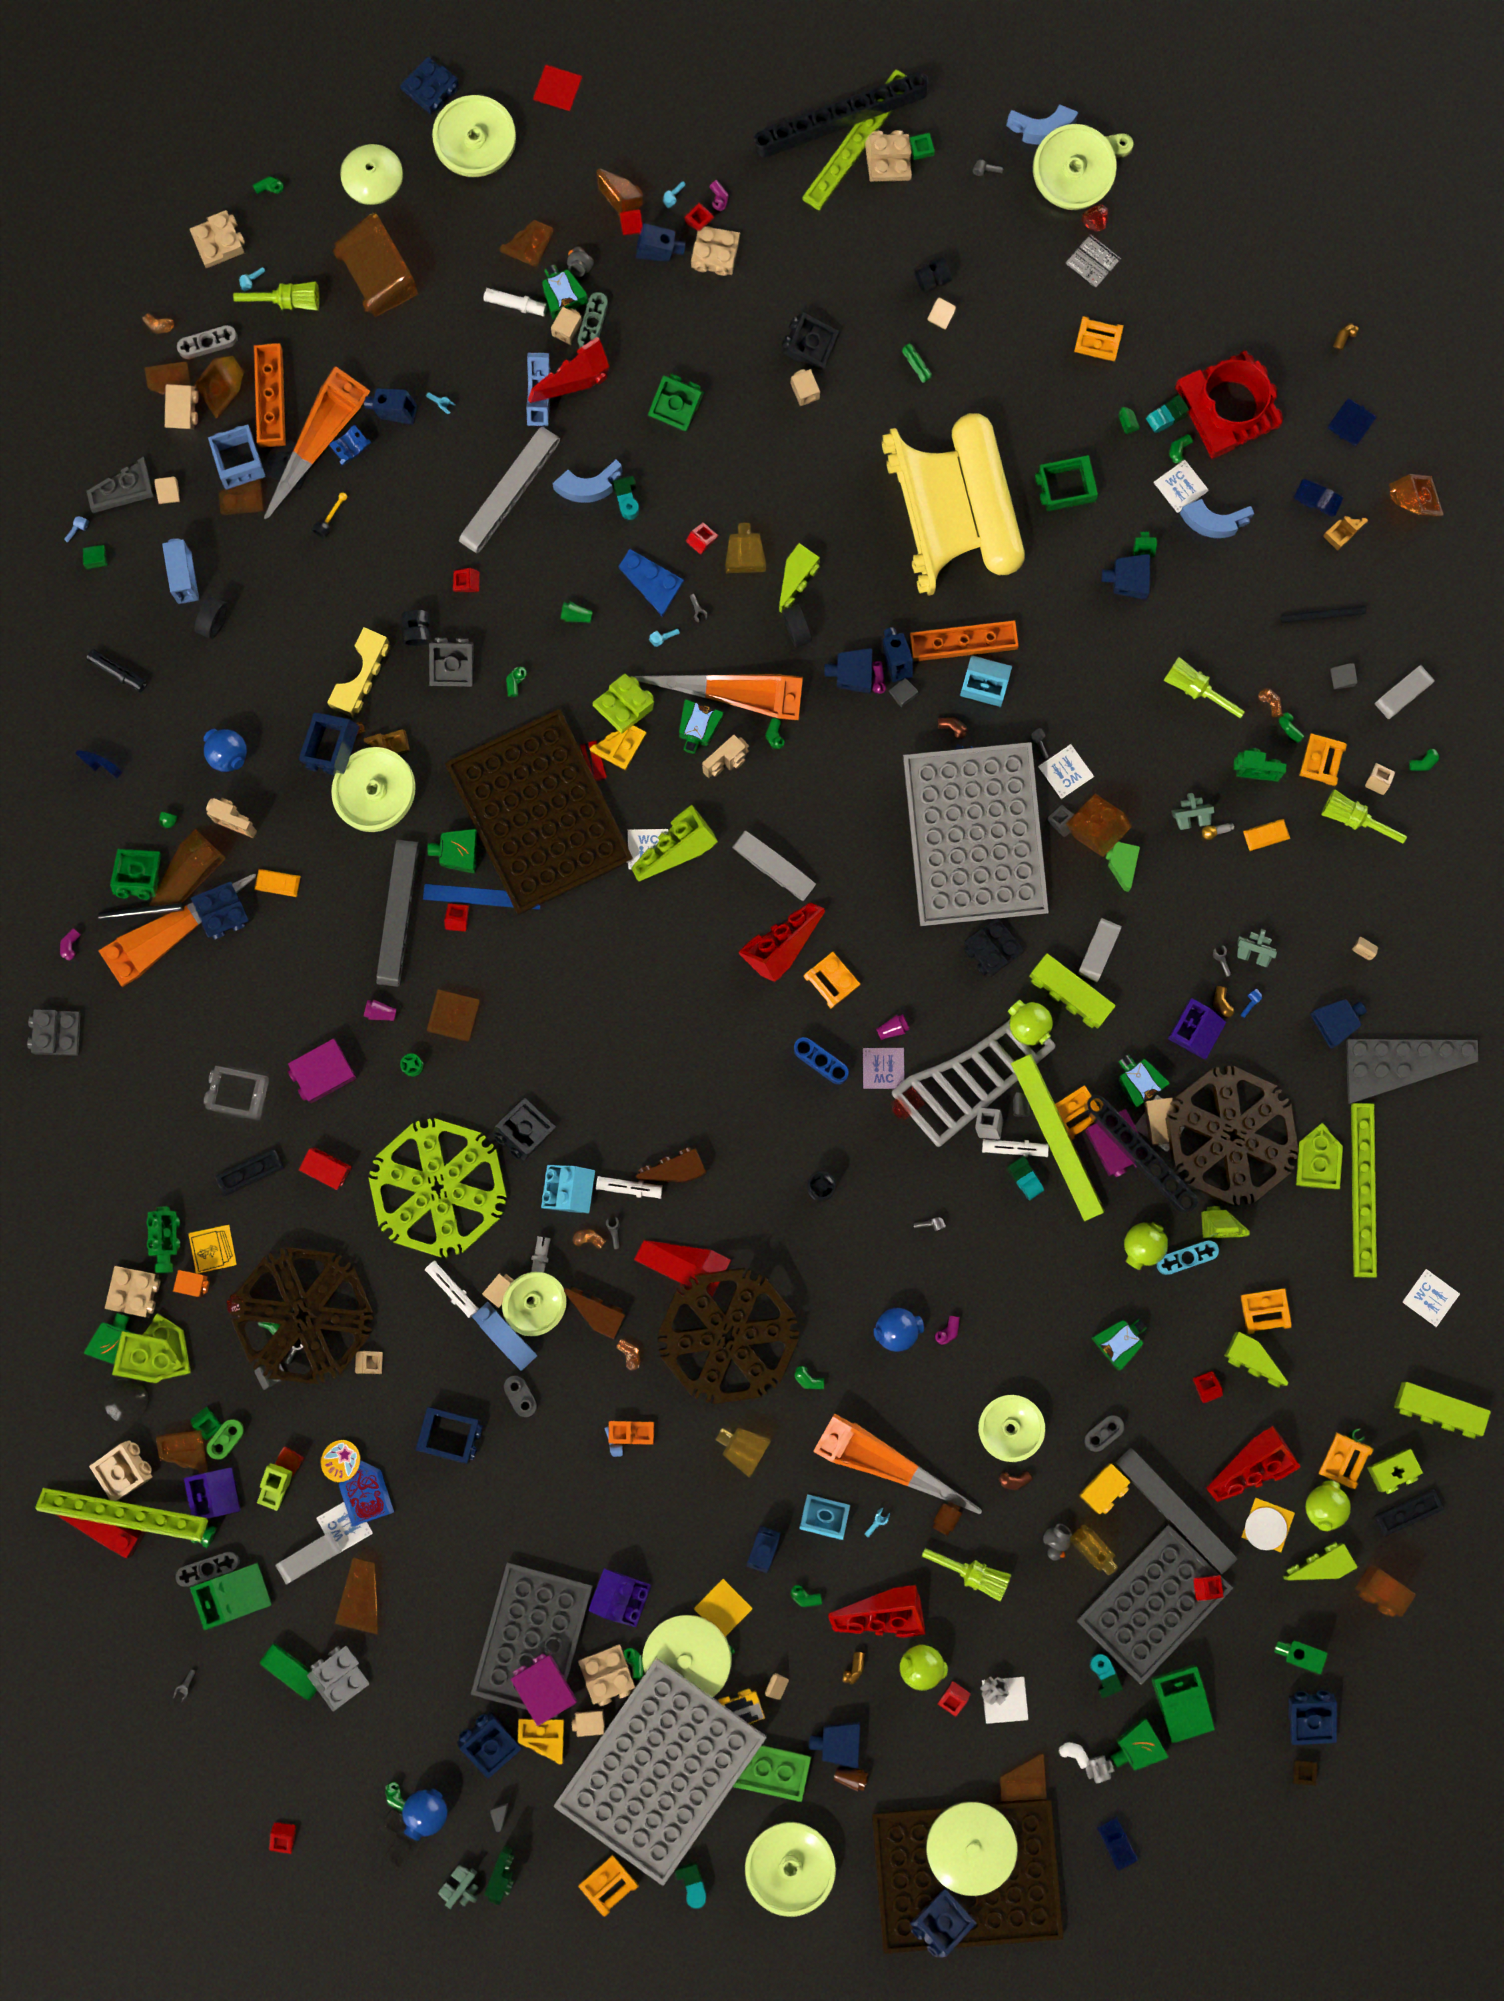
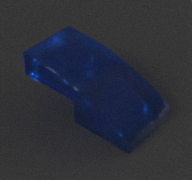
(1317, 496)
(96, 761)
(1117, 1844)

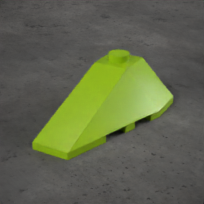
(683, 841)
(1221, 1224)

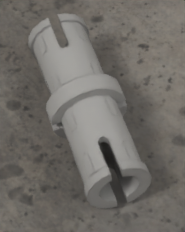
(540, 1256)

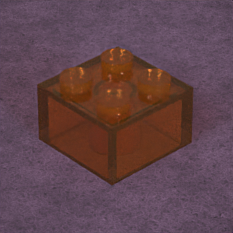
(1099, 825)
(1385, 1591)

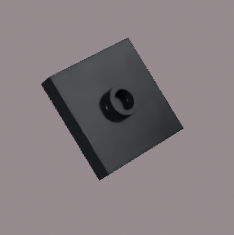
(278, 460)

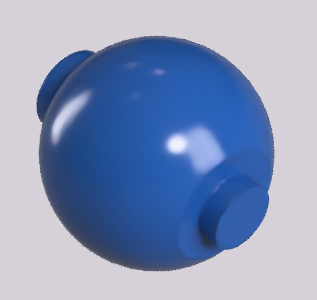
(224, 749)
(898, 1329)
(424, 1813)

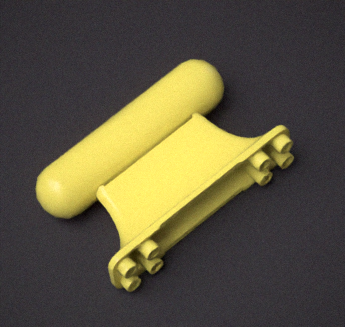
(957, 501)

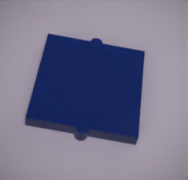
(1352, 422)

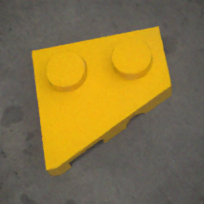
(620, 747)
(544, 1739)

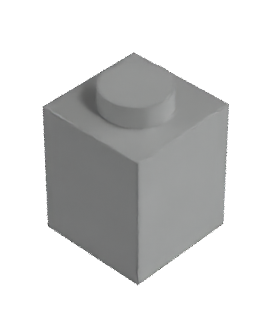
(989, 1123)

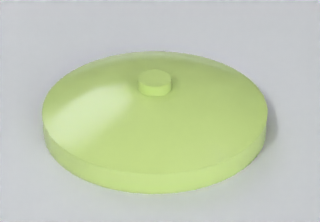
(474, 136)
(1074, 166)
(374, 789)
(692, 1649)
(971, 1848)
(790, 1869)

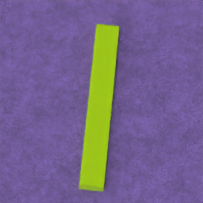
(845, 156)
(1057, 1137)
(1363, 1190)
(121, 1514)

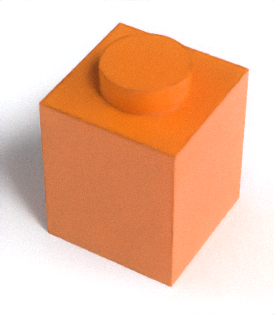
(191, 1284)

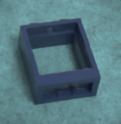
(343, 748)
(426, 1431)

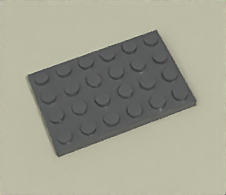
(1151, 1605)
(530, 1618)

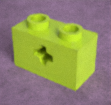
(1382, 1470)

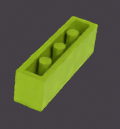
(1072, 991)
(1442, 1409)

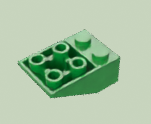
(230, 1596)
(1183, 1703)

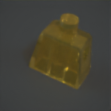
(745, 551)
(743, 1448)
(1089, 1544)

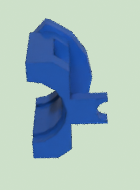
(350, 445)

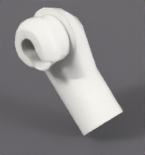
(1075, 1751)

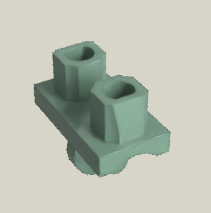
(1202, 812)
(1265, 952)
(451, 1894)

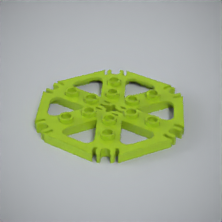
(453, 1175)

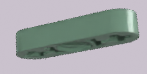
(591, 307)

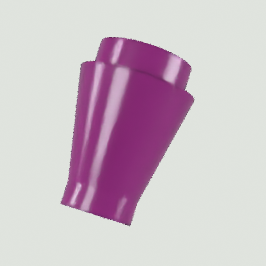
(378, 1011)
(894, 1027)

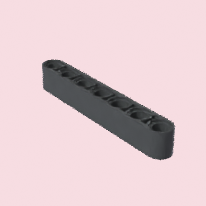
(397, 913)
(1176, 1511)

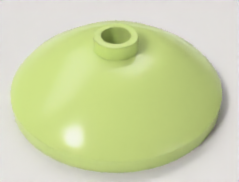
(371, 185)
(542, 1312)
(1027, 1423)

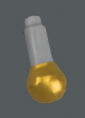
(1210, 832)

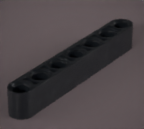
(1143, 1164)

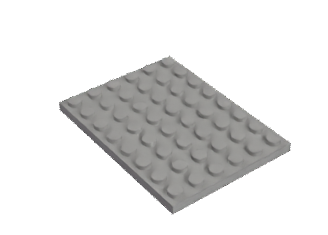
(975, 834)
(659, 1771)

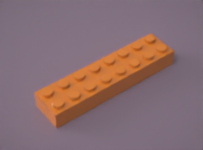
(269, 395)
(963, 641)

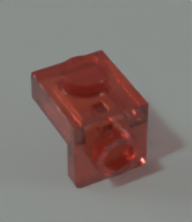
(912, 1096)

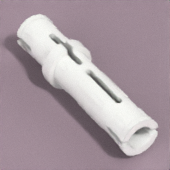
(512, 301)
(1041, 1149)
(655, 1190)
(469, 1307)

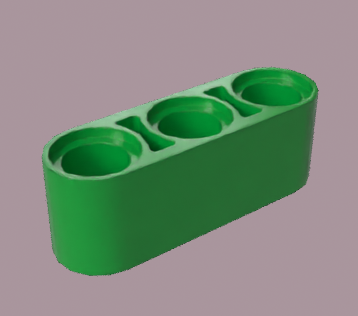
(288, 1671)

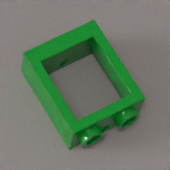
(1082, 463)

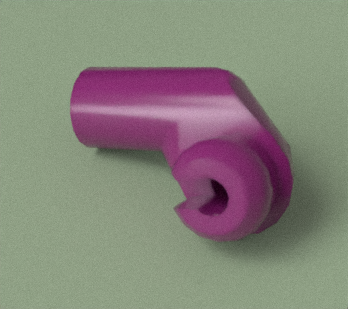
(721, 196)
(878, 680)
(66, 944)
(949, 1333)

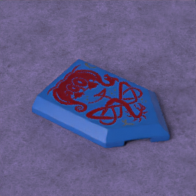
(366, 1495)

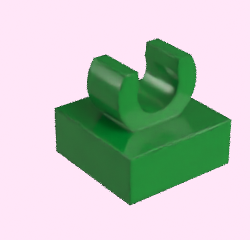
(921, 146)
(1145, 545)

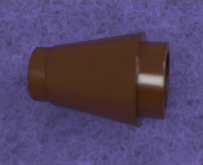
(852, 1778)

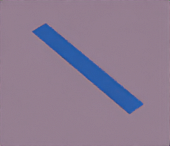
(467, 895)

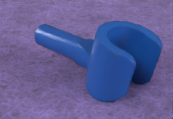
(1255, 996)

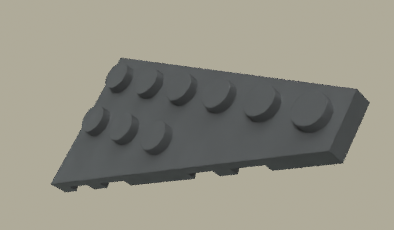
(1385, 1065)

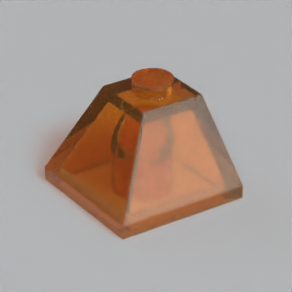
(619, 191)
(220, 383)
(1416, 495)

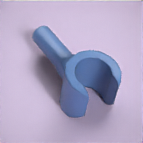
(78, 523)
(615, 1449)

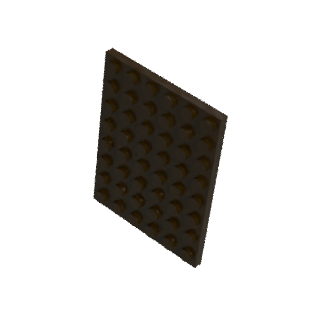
(539, 811)
(1016, 1912)

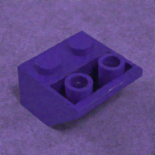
(1197, 1029)
(212, 1494)
(619, 1598)

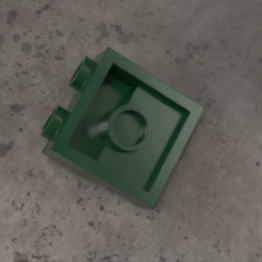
(500, 1881)

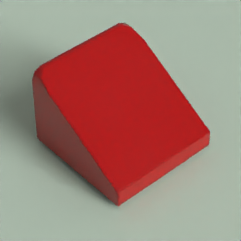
(698, 217)
(631, 222)
(701, 538)
(466, 580)
(456, 917)
(1208, 1387)
(289, 1460)
(1208, 1587)
(954, 1698)
(282, 1837)

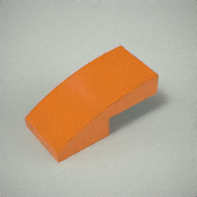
(631, 1432)

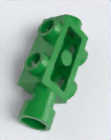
(162, 1237)

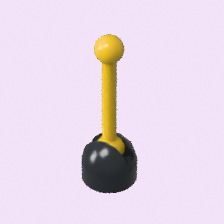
(322, 528)

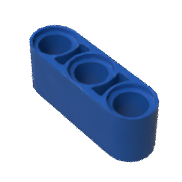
(814, 1052)

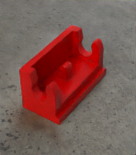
(325, 1168)

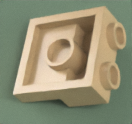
(888, 156)
(218, 239)
(715, 251)
(729, 754)
(225, 814)
(132, 1291)
(121, 1470)
(607, 1675)

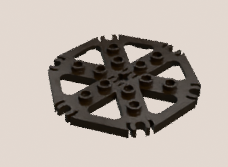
(1221, 1146)
(322, 1317)
(715, 1319)

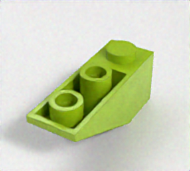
(798, 569)
(1252, 1355)
(1329, 1565)

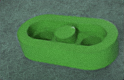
(226, 1439)

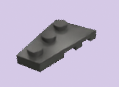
(127, 487)

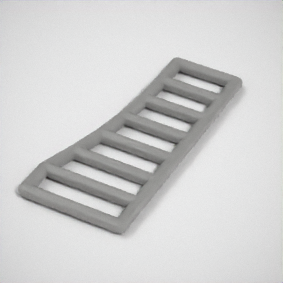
(955, 1063)

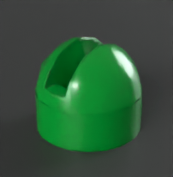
(167, 820)

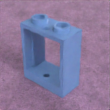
(242, 473)
(180, 571)

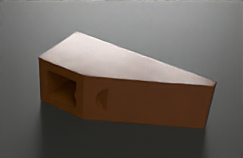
(679, 1169)
(600, 1318)

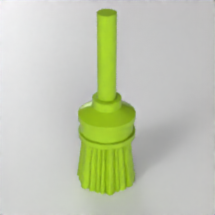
(287, 296)
(1197, 685)
(1356, 815)
(975, 1574)

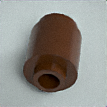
(947, 1518)

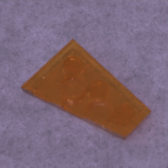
(358, 1599)

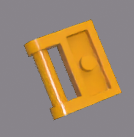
(1097, 344)
(1316, 756)
(837, 975)
(1072, 1107)
(1265, 1303)
(1339, 1457)
(602, 1880)

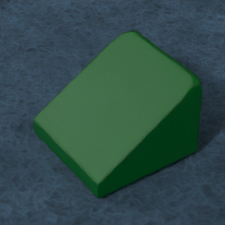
(1128, 420)
(94, 557)
(206, 1422)

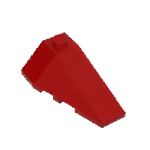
(579, 374)
(778, 949)
(681, 1262)
(1259, 1461)
(117, 1538)
(890, 1612)

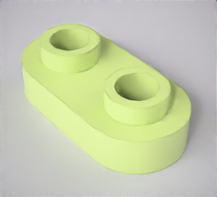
(1120, 150)

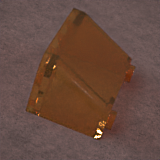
(375, 265)

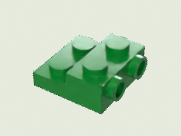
(676, 402)
(1253, 765)
(136, 873)

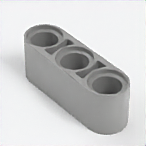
(1404, 692)
(1099, 950)
(308, 1558)

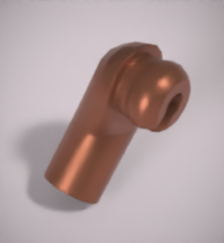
(955, 724)
(1015, 1483)

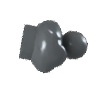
(579, 262)
(1058, 1540)

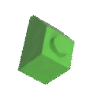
(1123, 863)

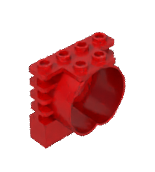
(1221, 434)

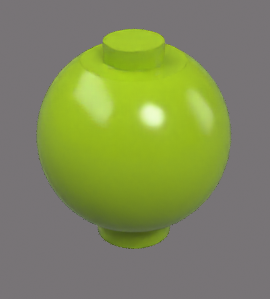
(1030, 1023)
(1145, 1244)
(1328, 1506)
(922, 1667)

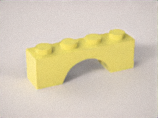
(348, 696)

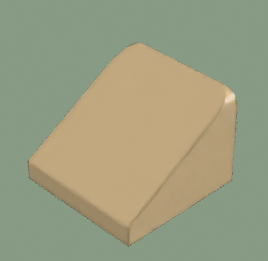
(942, 313)
(167, 490)
(1380, 779)
(1365, 948)
(368, 1362)
(776, 1686)

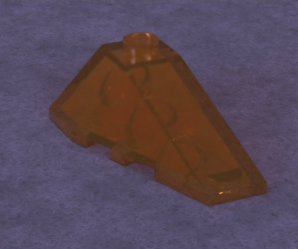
(188, 869)

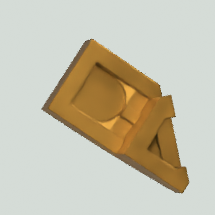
(1343, 531)
(394, 741)

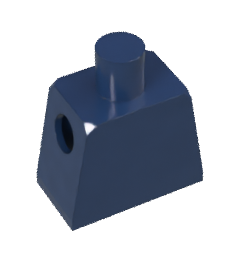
(657, 244)
(392, 405)
(1129, 576)
(897, 655)
(852, 670)
(1338, 1020)
(763, 1549)
(838, 1744)

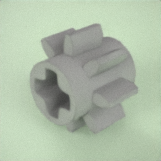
(994, 1690)
(1099, 1769)

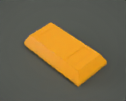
(1266, 834)
(277, 882)

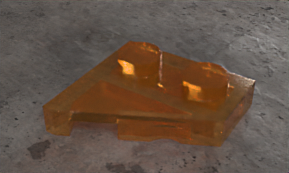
(529, 243)
(169, 374)
(242, 498)
(183, 1449)
(1025, 1781)

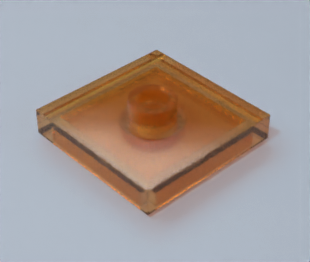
(453, 1015)

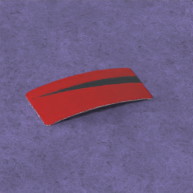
(593, 761)

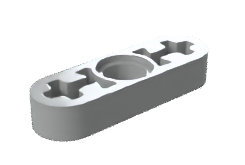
(220, 332)

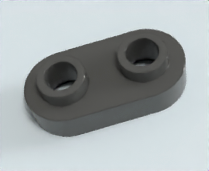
(522, 1395)
(1103, 1433)

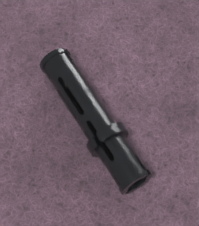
(124, 675)

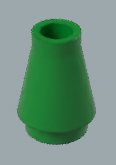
(575, 613)

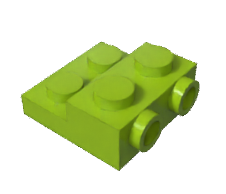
(624, 703)

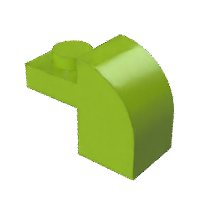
(274, 1485)

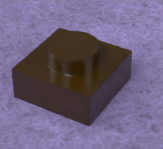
(1304, 1772)

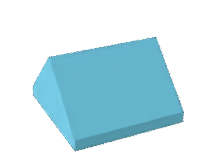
(824, 1517)

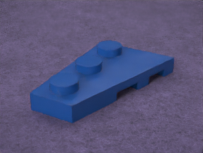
(652, 580)

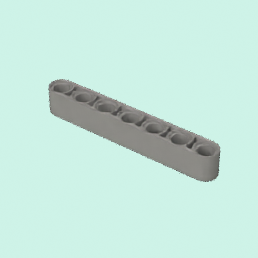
(509, 489)

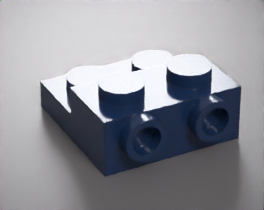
(430, 85)
(219, 910)
(1312, 1718)
(488, 1744)
(942, 1924)

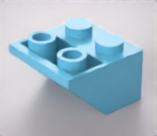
(986, 681)
(568, 1188)

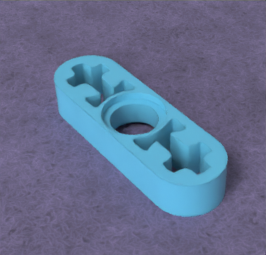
(1201, 1246)

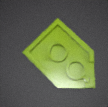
(1319, 1160)
(166, 1330)
(144, 1358)

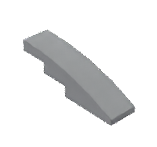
(774, 865)

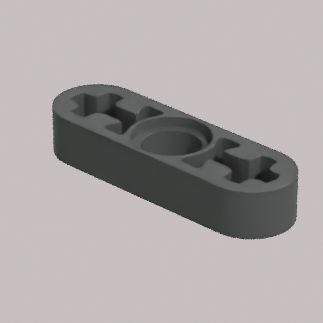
(190, 1568)

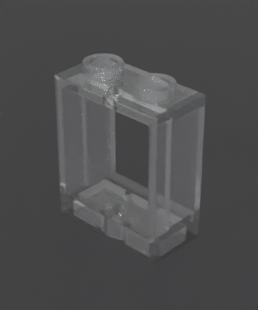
(257, 1099)

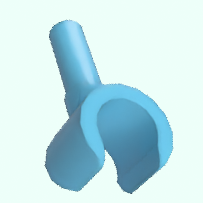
(669, 196)
(245, 280)
(442, 402)
(656, 639)
(879, 1520)

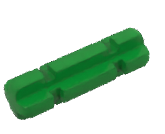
(916, 362)

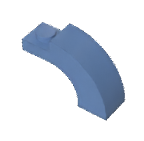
(1037, 129)
(537, 370)
(589, 489)
(1214, 525)
(504, 1336)

